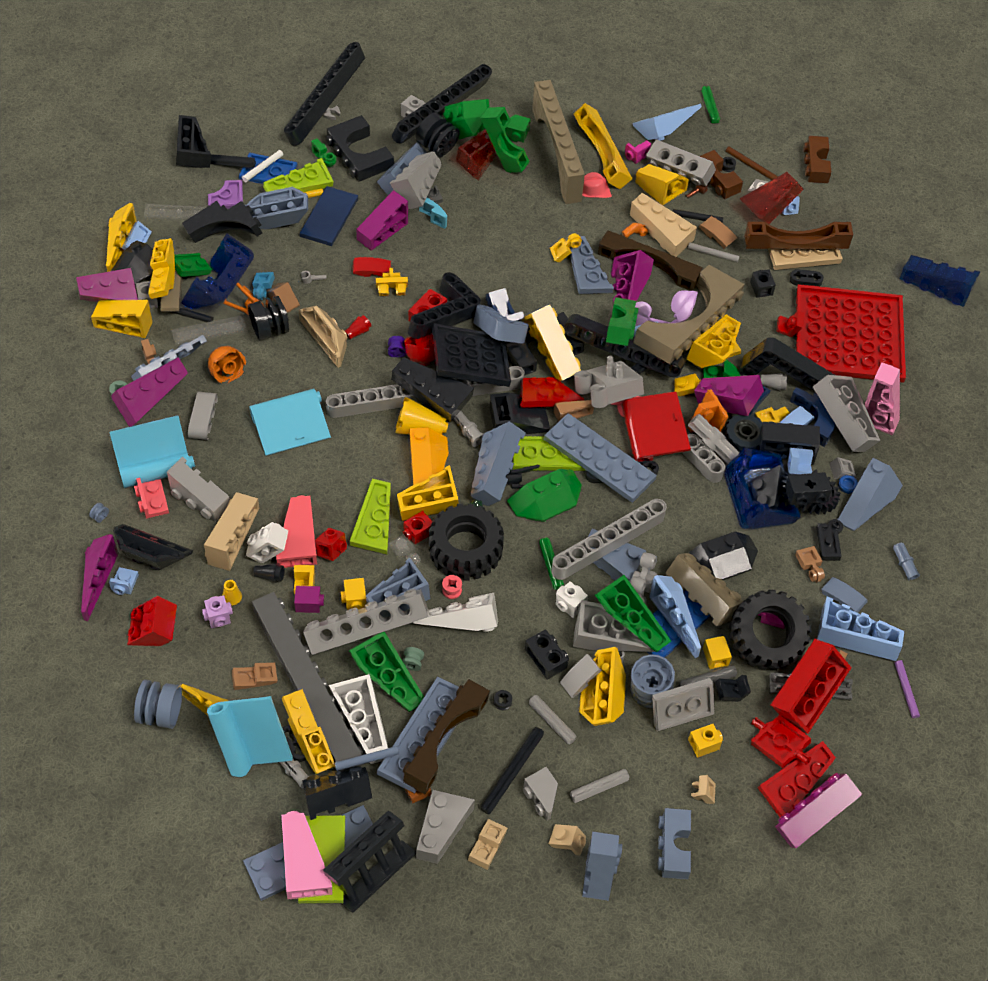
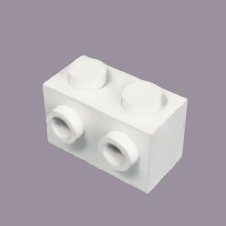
(267, 542)

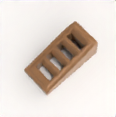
(575, 408)

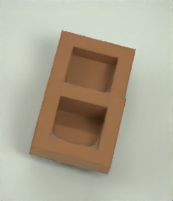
(717, 230)
(259, 675)

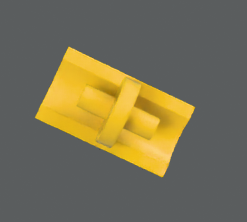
(391, 280)

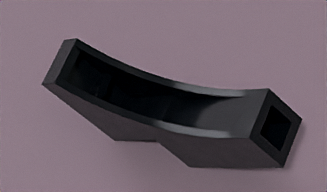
(218, 219)

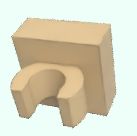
(706, 789)

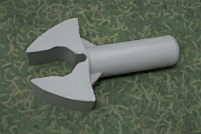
(328, 115)

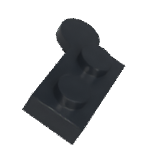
(829, 540)

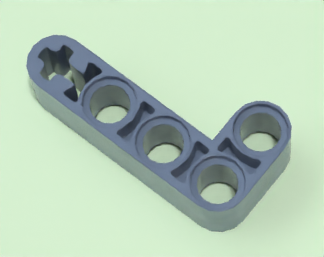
(499, 326)

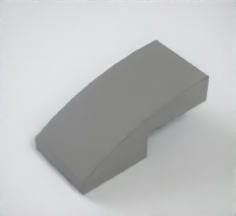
(580, 675)

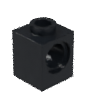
(762, 283)

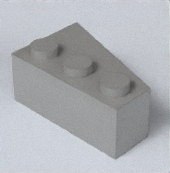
(195, 491)
(441, 824)

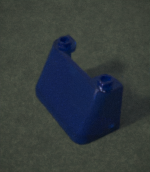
(230, 263)
(751, 513)

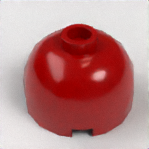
(420, 349)

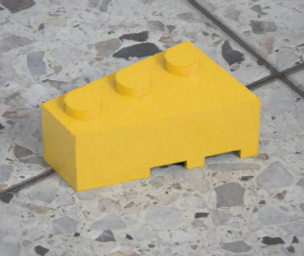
(123, 316)
(429, 496)

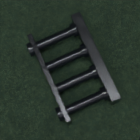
(360, 851)

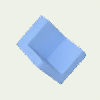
(800, 461)

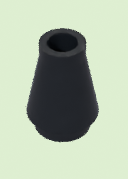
(271, 572)

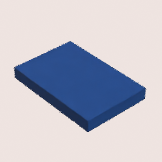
(279, 167)

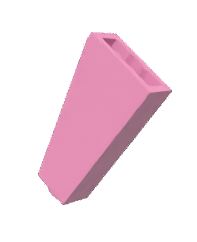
(302, 859)

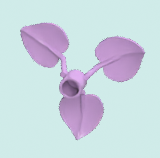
(681, 305)

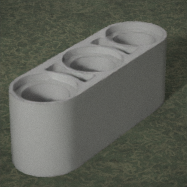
(201, 416)
(710, 461)

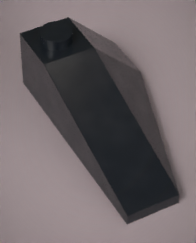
(137, 258)

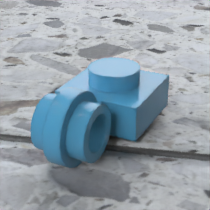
(262, 282)

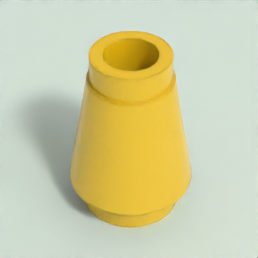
(231, 592)

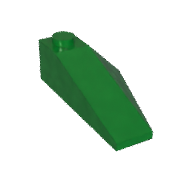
(629, 609)
(387, 670)

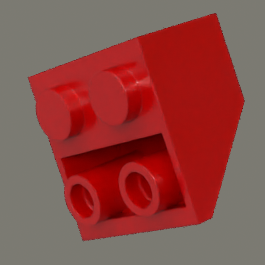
(152, 623)

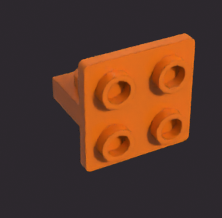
(712, 411)

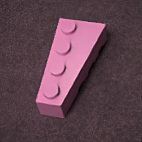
(884, 399)

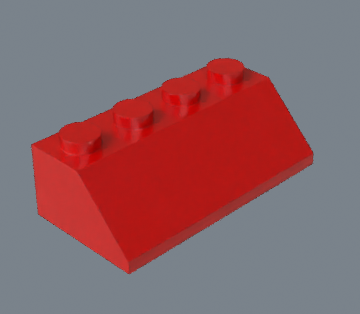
(811, 685)

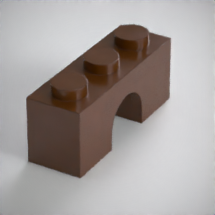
(816, 150)
(724, 183)

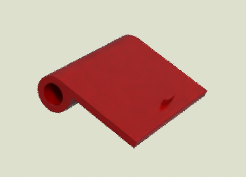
(655, 425)

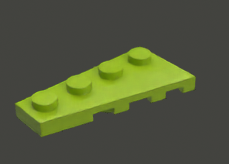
(309, 178)
(373, 521)

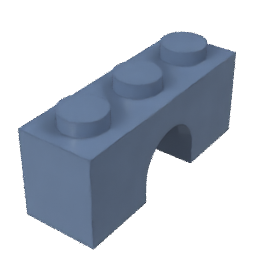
(674, 862)

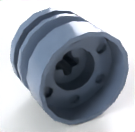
(647, 671)
(157, 703)

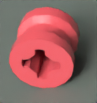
(451, 592)

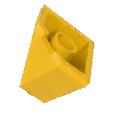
(661, 183)

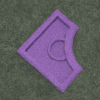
(229, 194)

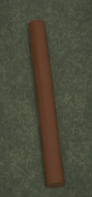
(750, 163)

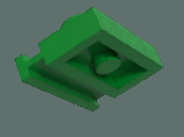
(191, 265)

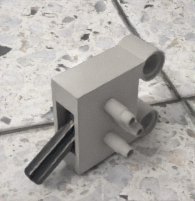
(610, 382)

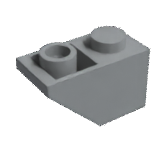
(542, 789)

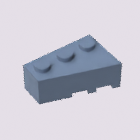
(621, 561)
(404, 579)
(601, 865)

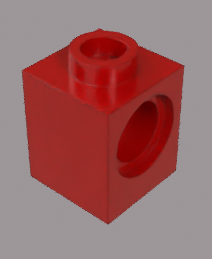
(420, 521)

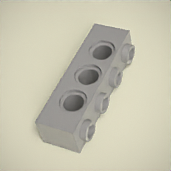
(661, 150)

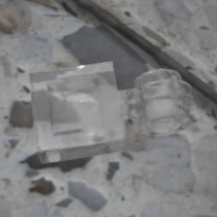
(403, 548)

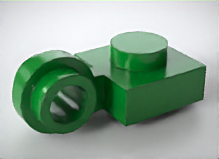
(320, 150)

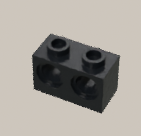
(542, 656)

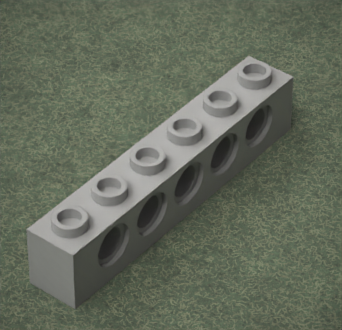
(319, 642)

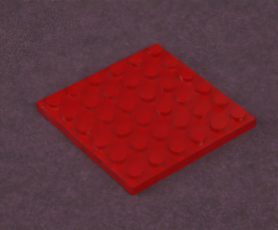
(851, 330)

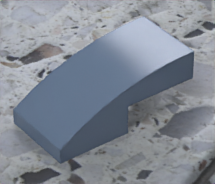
(844, 594)

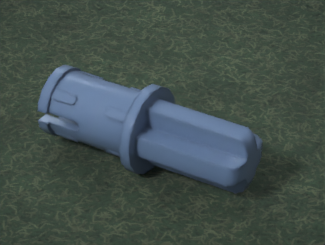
(906, 561)

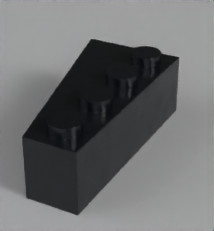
(438, 393)

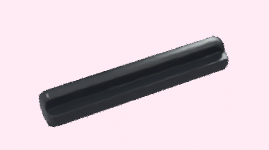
(233, 161)

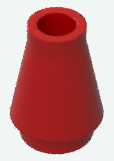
(358, 327)

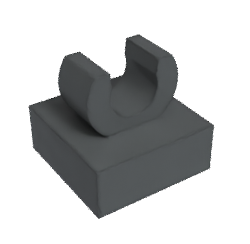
(435, 195)

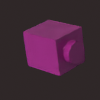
(308, 599)

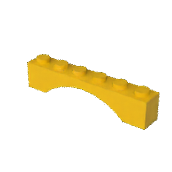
(613, 165)

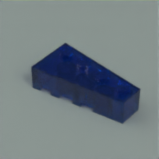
(940, 279)

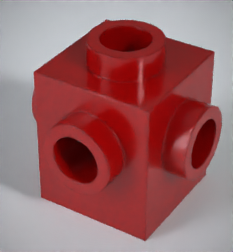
(331, 544)

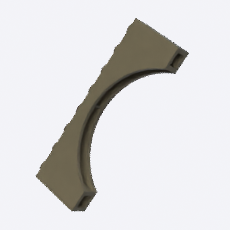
(547, 109)
(671, 339)

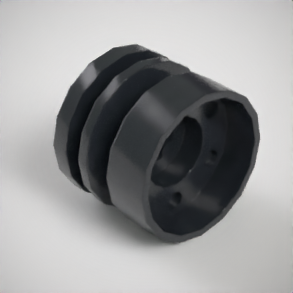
(437, 134)
(266, 318)

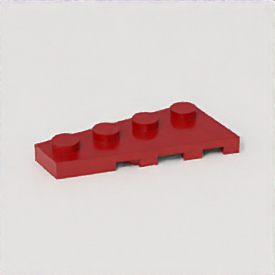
(796, 780)

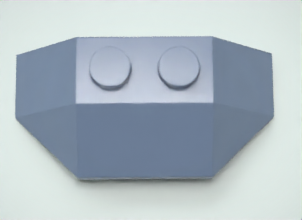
(279, 207)

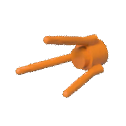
(251, 299)

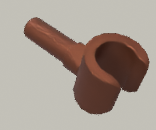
(699, 188)

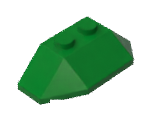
(466, 116)
(547, 496)

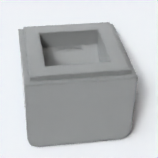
(841, 467)

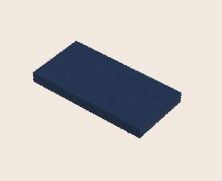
(329, 216)

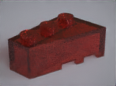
(476, 154)
(772, 197)

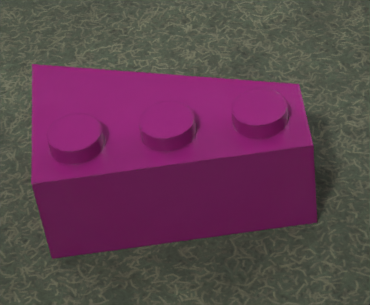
(384, 221)
(107, 286)

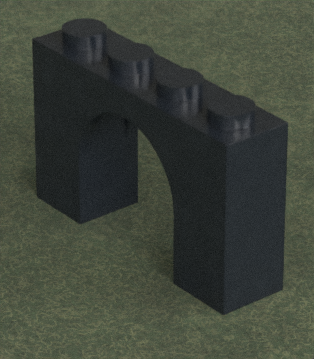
(360, 165)
(521, 356)

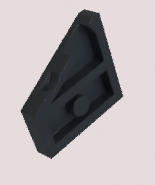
(768, 487)

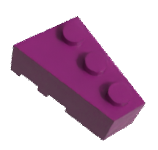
(734, 393)

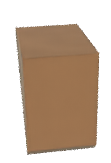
(286, 295)

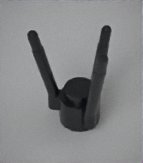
(515, 476)

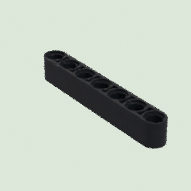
(630, 352)

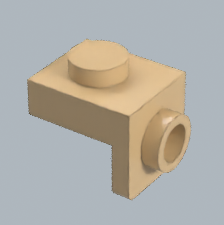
(568, 838)

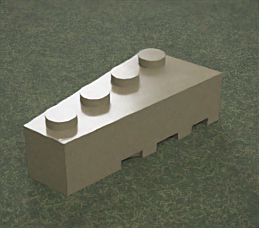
(705, 588)

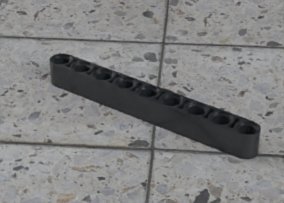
(324, 94)
(453, 94)

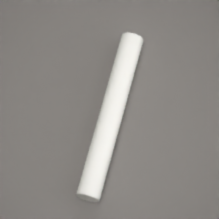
(262, 166)

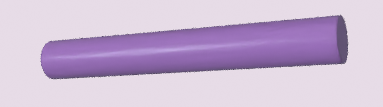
(907, 689)

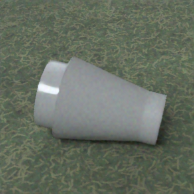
(775, 381)

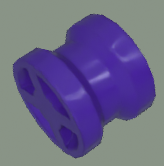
(396, 346)

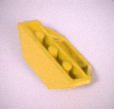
(605, 696)

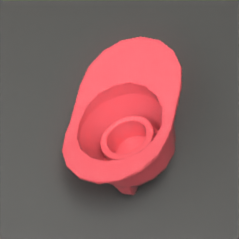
(595, 186)

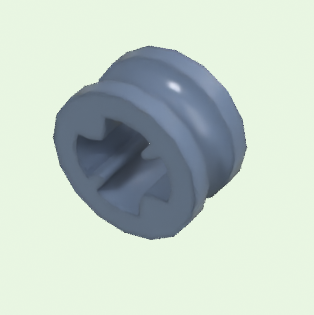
(99, 512)

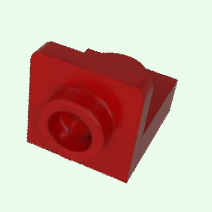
(790, 325)

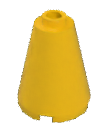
(417, 416)

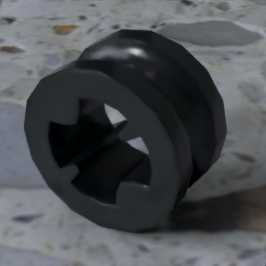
(731, 167)
(501, 706)

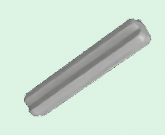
(552, 719)
(599, 785)

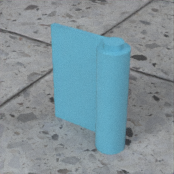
(290, 421)
(149, 450)
(249, 733)

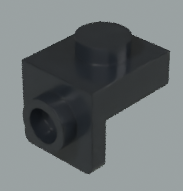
(733, 689)

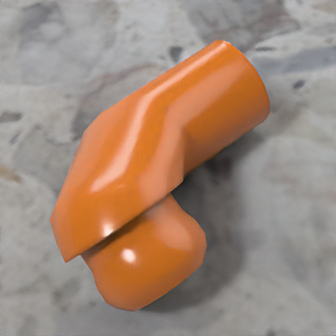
(635, 228)

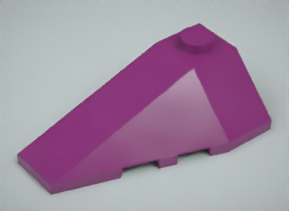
(631, 274)
(98, 565)

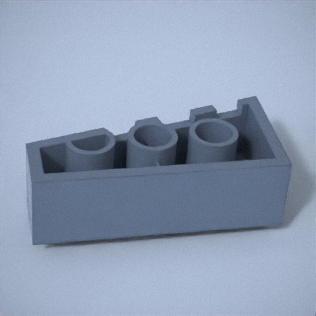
(495, 462)

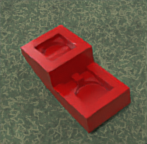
(368, 265)

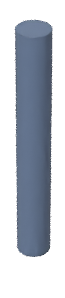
(367, 758)

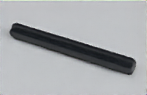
(512, 770)

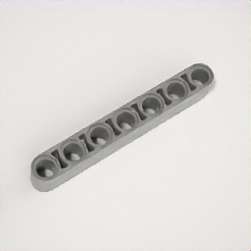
(605, 546)

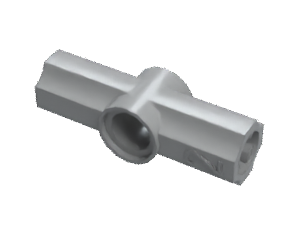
(713, 438)

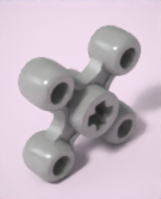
(643, 580)

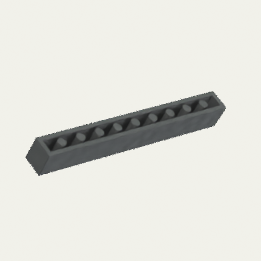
(305, 676)

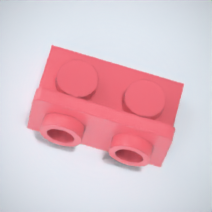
(152, 498)

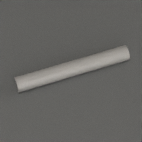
(724, 255)

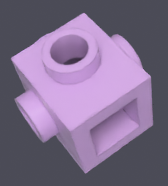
(217, 611)

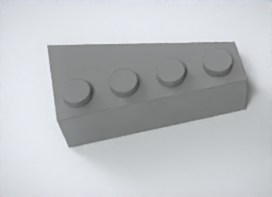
(417, 179)
(847, 411)

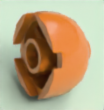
(228, 360)

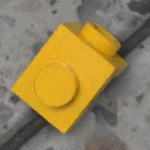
(686, 384)

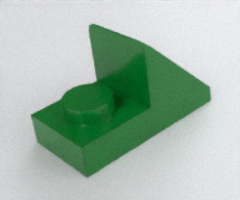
(725, 370)

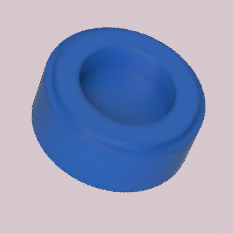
(847, 484)

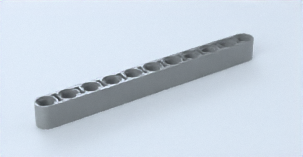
(392, 396)

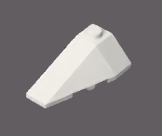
(475, 615)

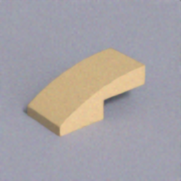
(487, 844)

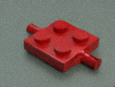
(781, 741)

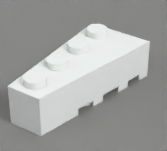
(362, 712)

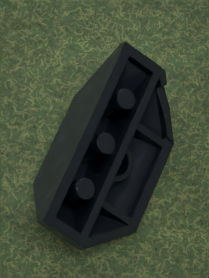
(148, 548)
(727, 555)

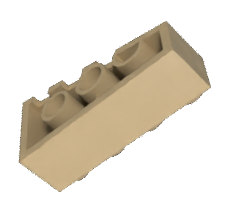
(231, 531)

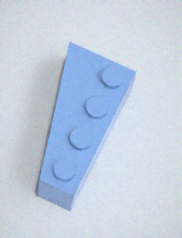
(858, 631)

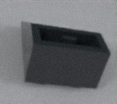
(506, 408)

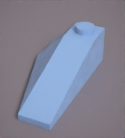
(664, 124)
(671, 602)

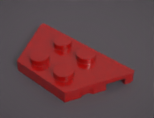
(545, 392)

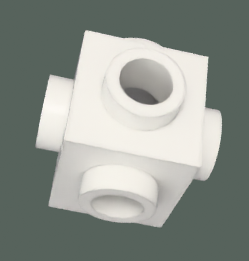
(569, 598)

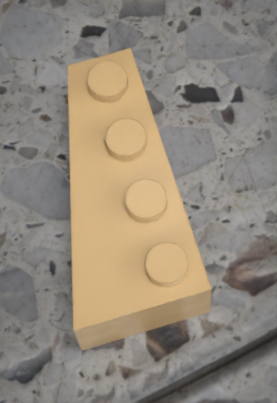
(663, 224)

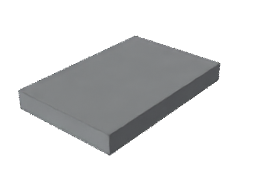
(683, 704)

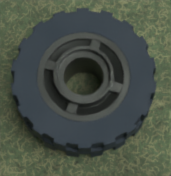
(742, 425)

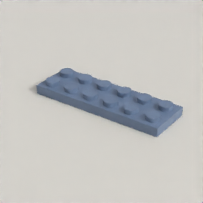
(600, 457)
(416, 730)
(268, 866)

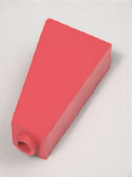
(300, 540)

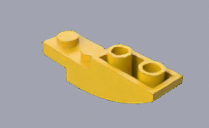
(163, 268)
(307, 732)

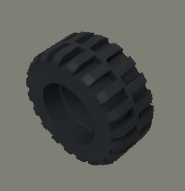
(461, 562)
(787, 612)

